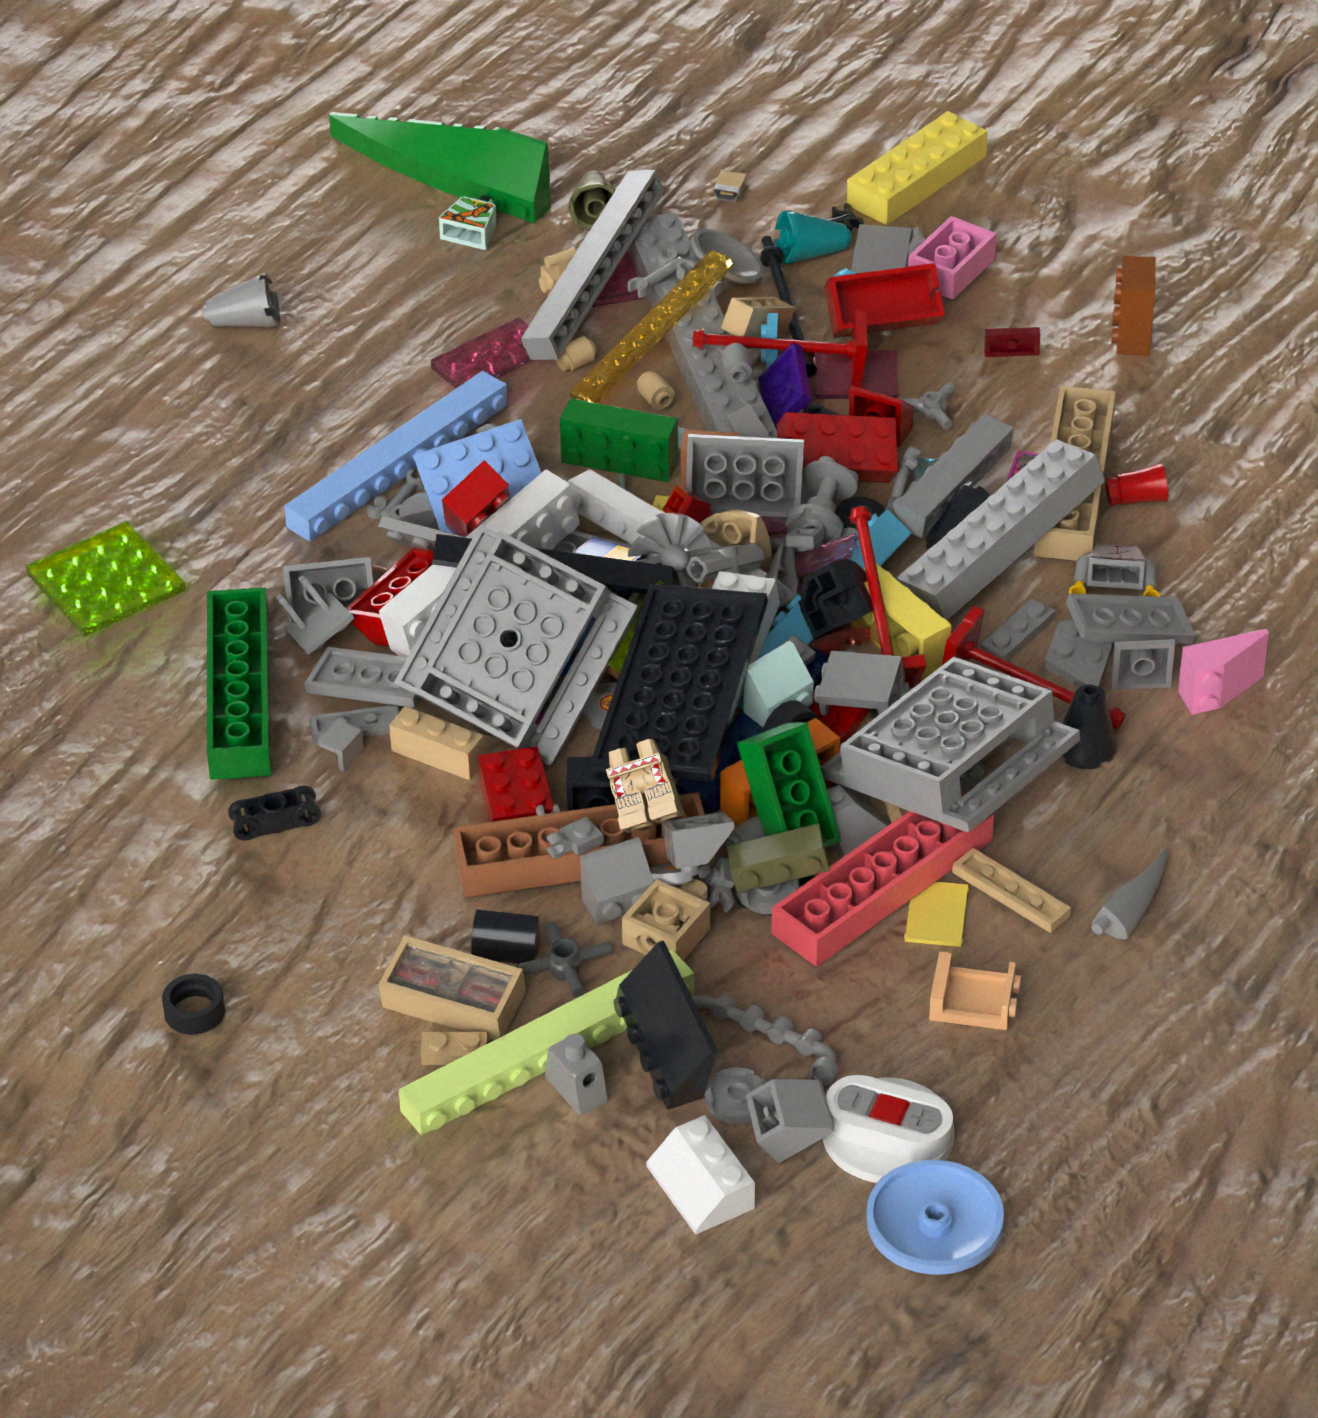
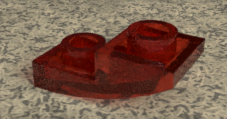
(831, 641)

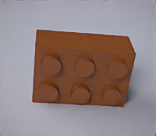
(1134, 305)

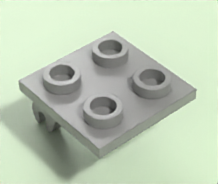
(319, 623)

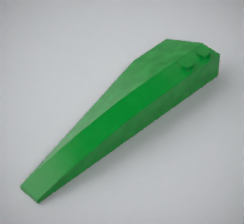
(457, 159)

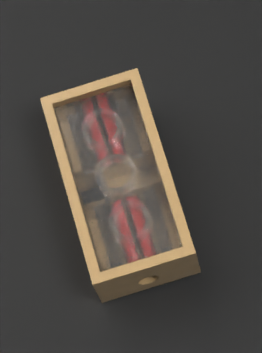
(452, 988)

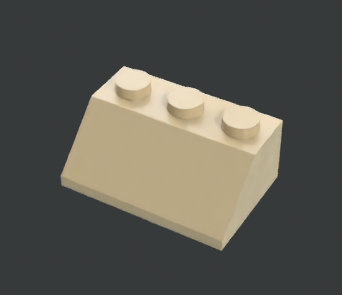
(439, 741)

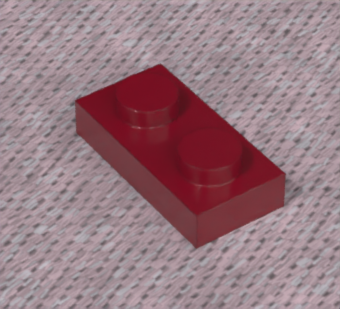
(1012, 342)

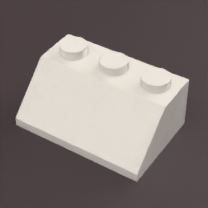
(702, 1176)

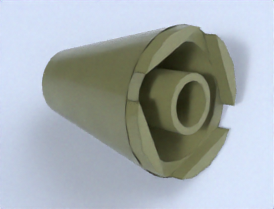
(590, 199)

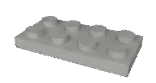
(1129, 618)
(359, 677)

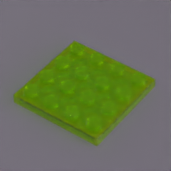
(105, 578)

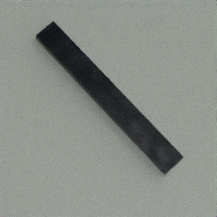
(611, 572)

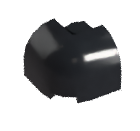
(834, 597)

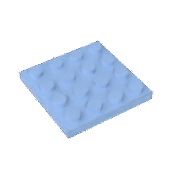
(502, 447)

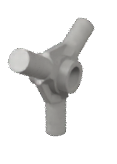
(934, 404)

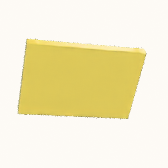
(937, 915)

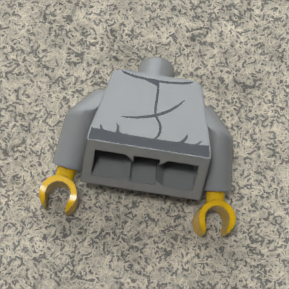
(1115, 568)

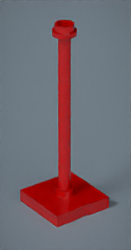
(854, 349)
(964, 644)
(913, 665)

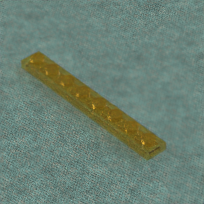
(652, 327)

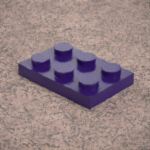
(785, 384)

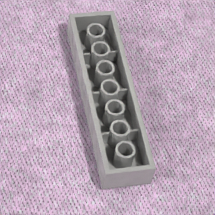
(1003, 527)

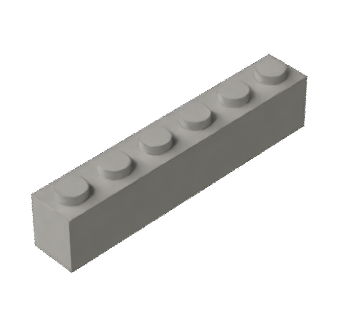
(964, 462)

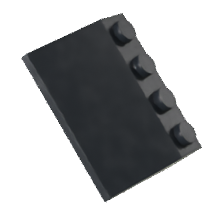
(666, 1028)

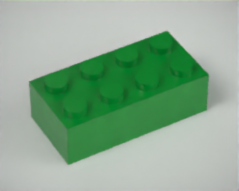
(619, 440)
(788, 781)

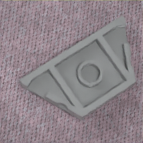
(1077, 659)

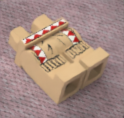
(643, 787)

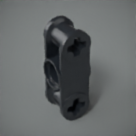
(274, 812)

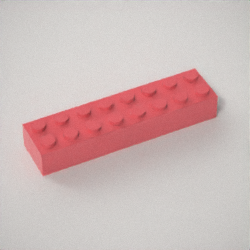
(871, 883)

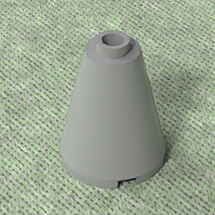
(245, 305)

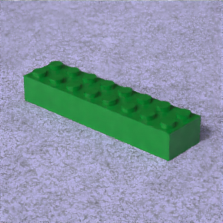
(238, 684)

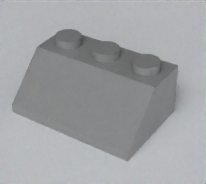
(342, 578)

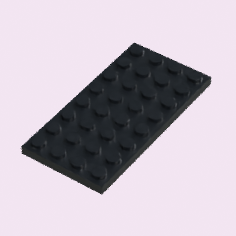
(682, 677)

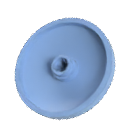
(935, 1217)

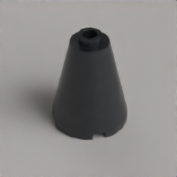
(960, 506)
(1092, 717)

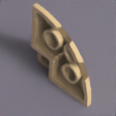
(739, 528)

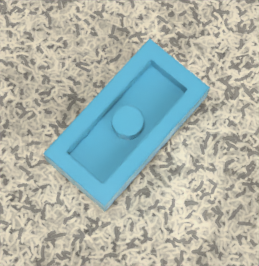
(769, 330)

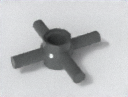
(565, 959)

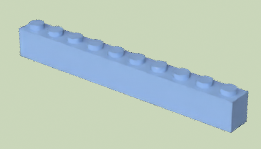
(393, 457)

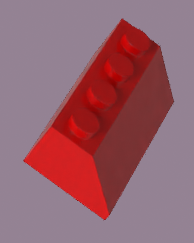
(398, 577)

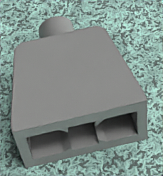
(572, 1065)

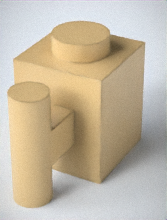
(553, 269)

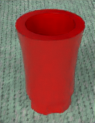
(1138, 486)

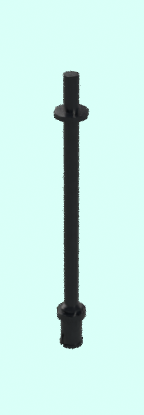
(772, 257)

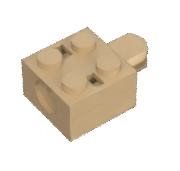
(668, 914)

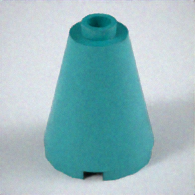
(809, 236)

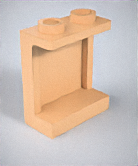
(973, 995)

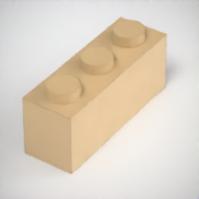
(748, 313)

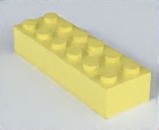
(917, 168)

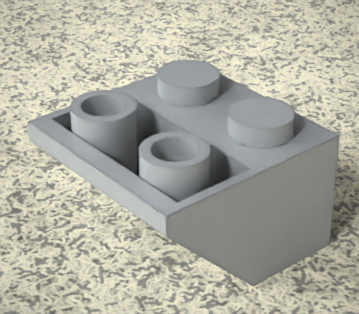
(789, 1116)

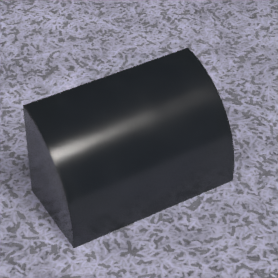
(505, 936)

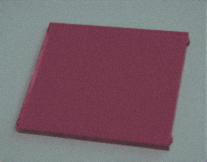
(833, 375)

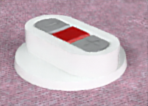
(886, 1125)

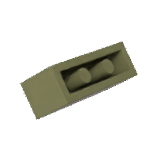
(778, 858)

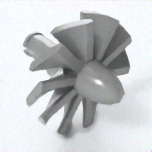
(671, 542)

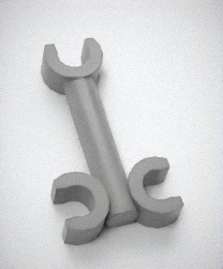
(667, 267)
(907, 462)
(392, 509)

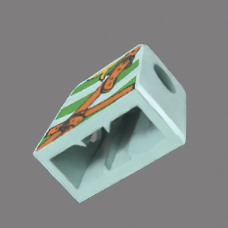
(469, 222)

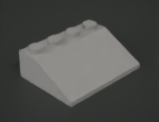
(746, 473)

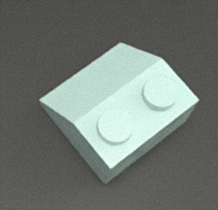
(775, 680)

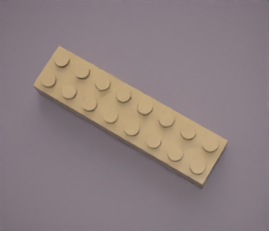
(1085, 421)

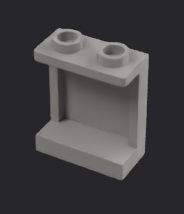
(860, 681)

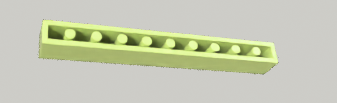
(514, 1057)

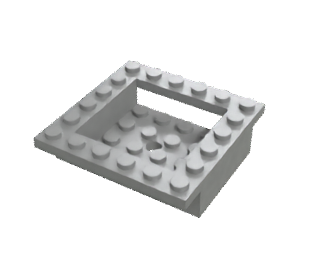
(502, 689)
(940, 731)

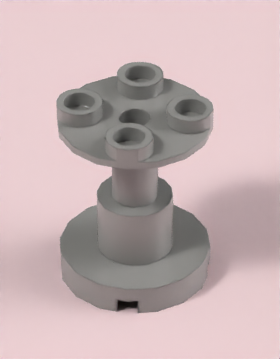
(829, 483)

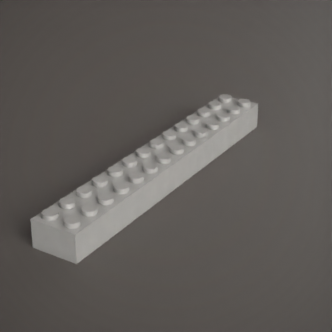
(699, 367)

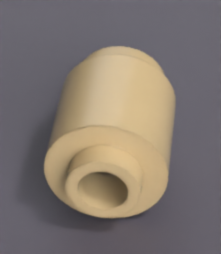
(577, 354)
(655, 390)

